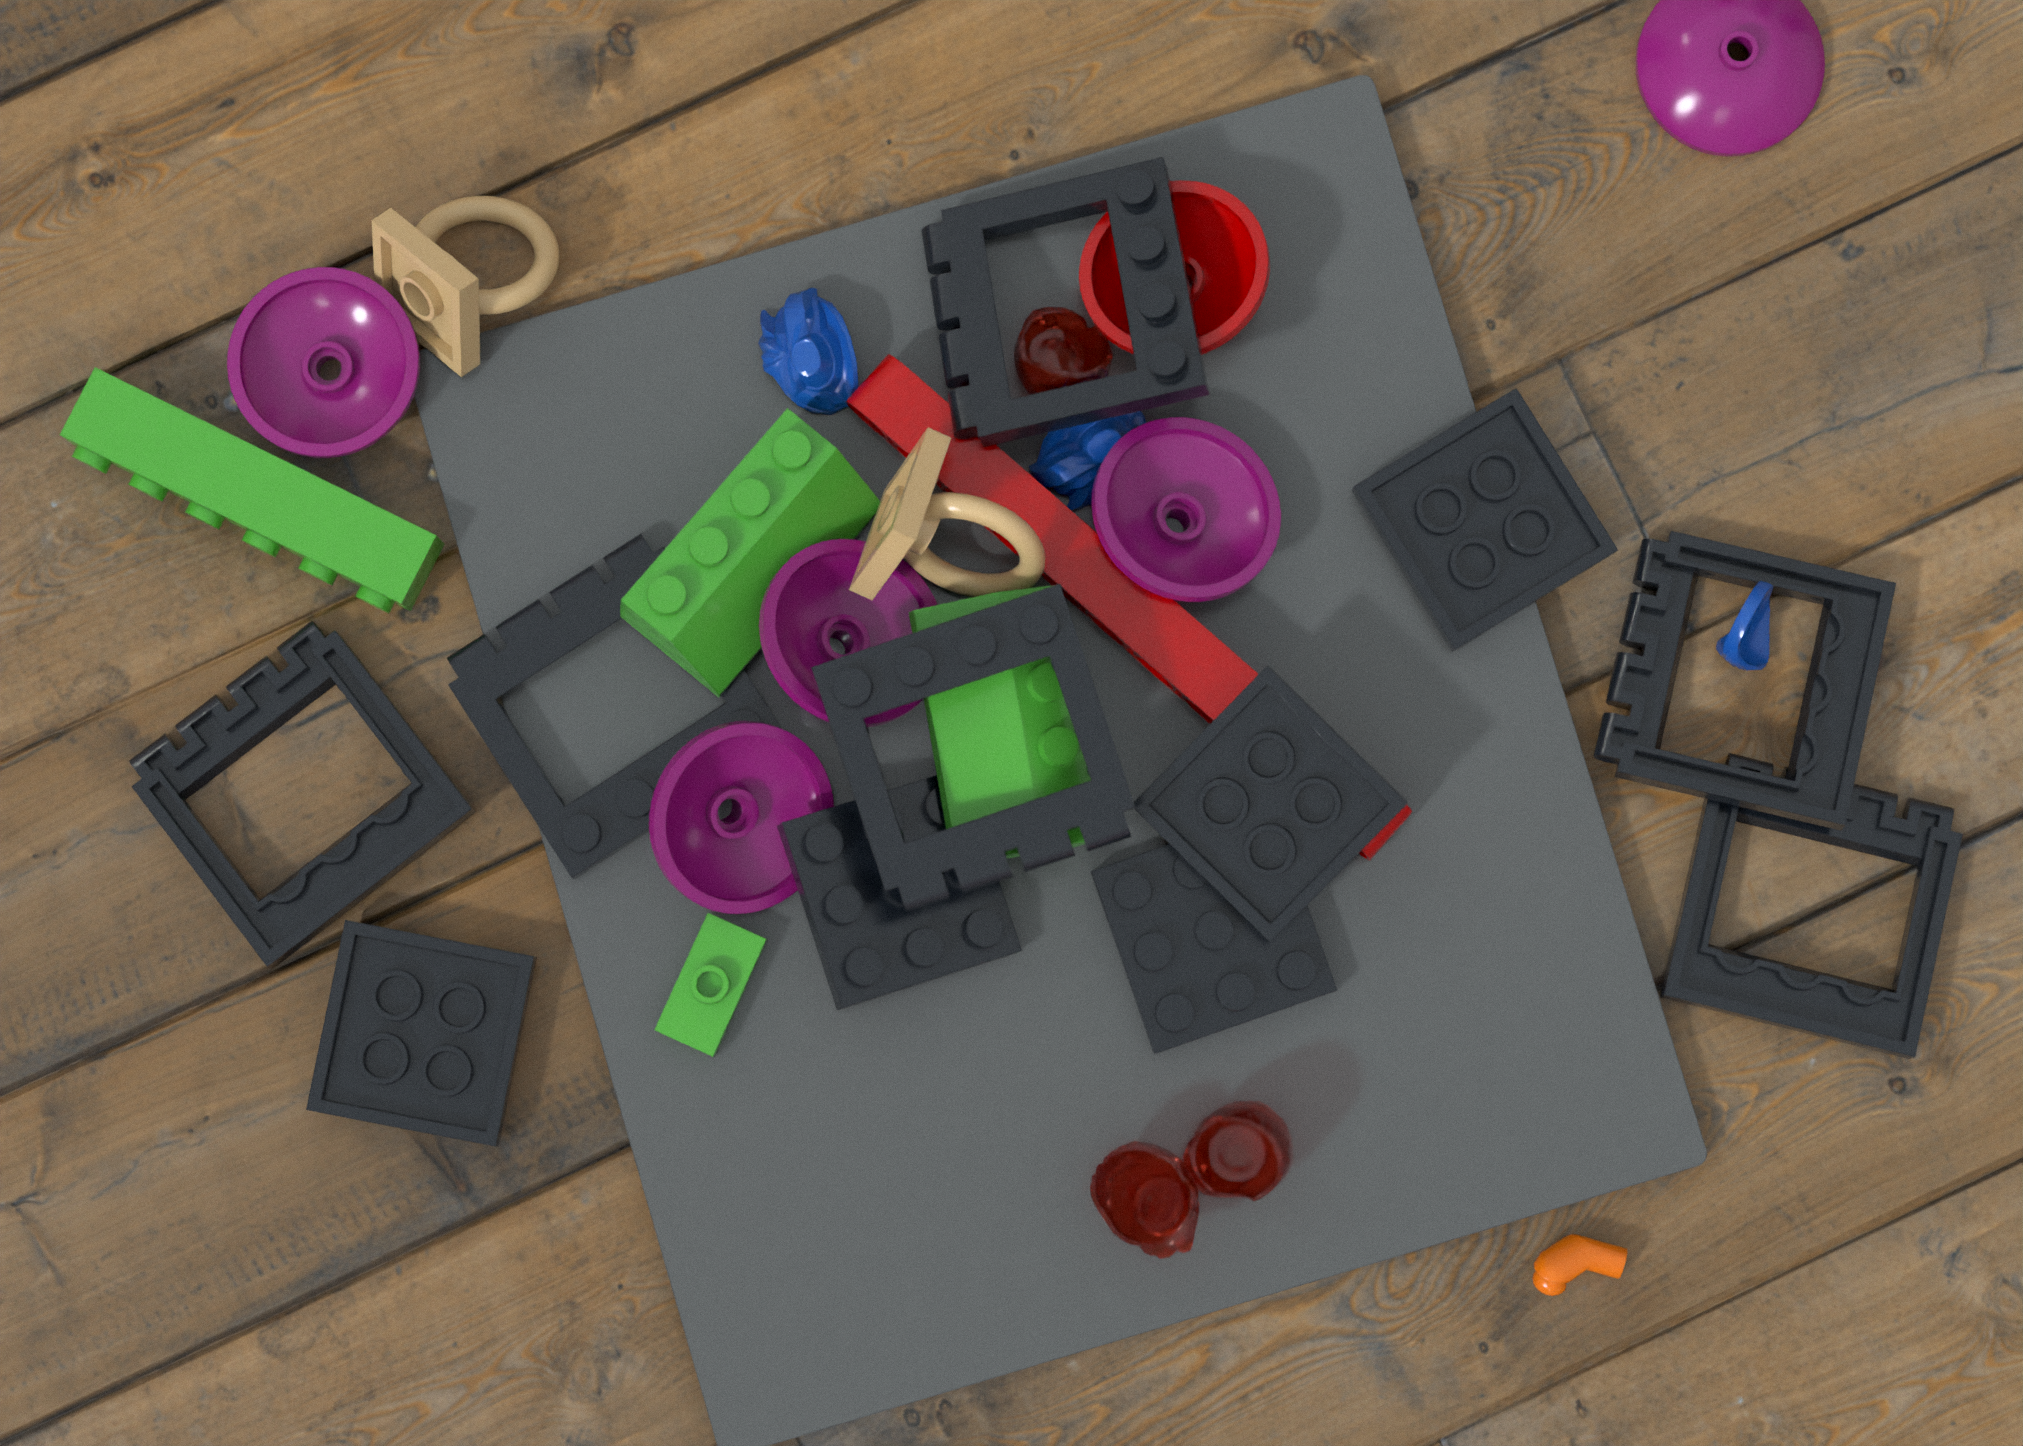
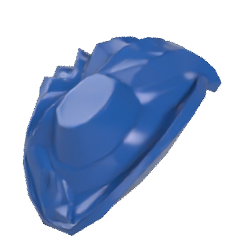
(810, 353)
(1074, 454)

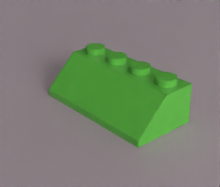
(710, 581)
(1001, 734)

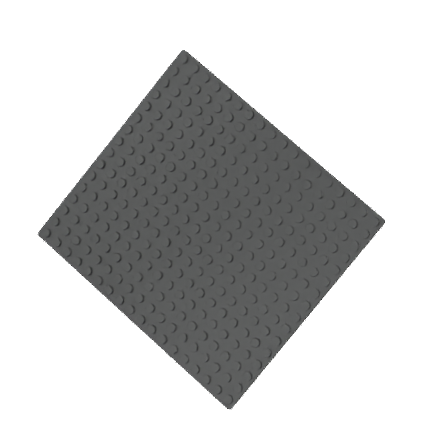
(910, 1177)

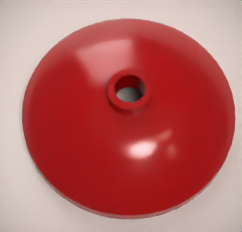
(1223, 261)

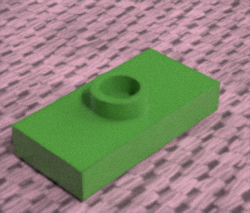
(710, 984)

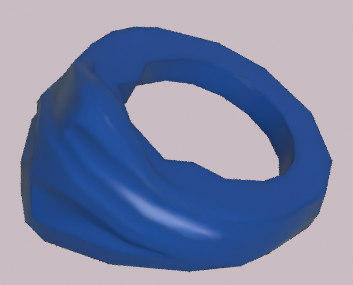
(1749, 637)

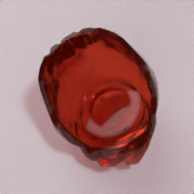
(1059, 350)
(1240, 1151)
(1147, 1198)

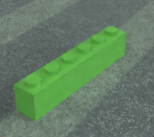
(251, 489)

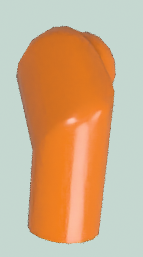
(1572, 1257)

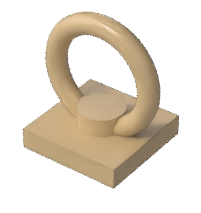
(443, 294)
(909, 520)

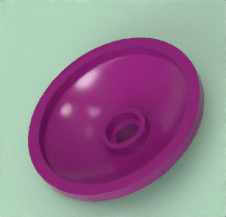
(1724, 102)
(298, 328)
(1207, 484)
(813, 602)
(738, 859)

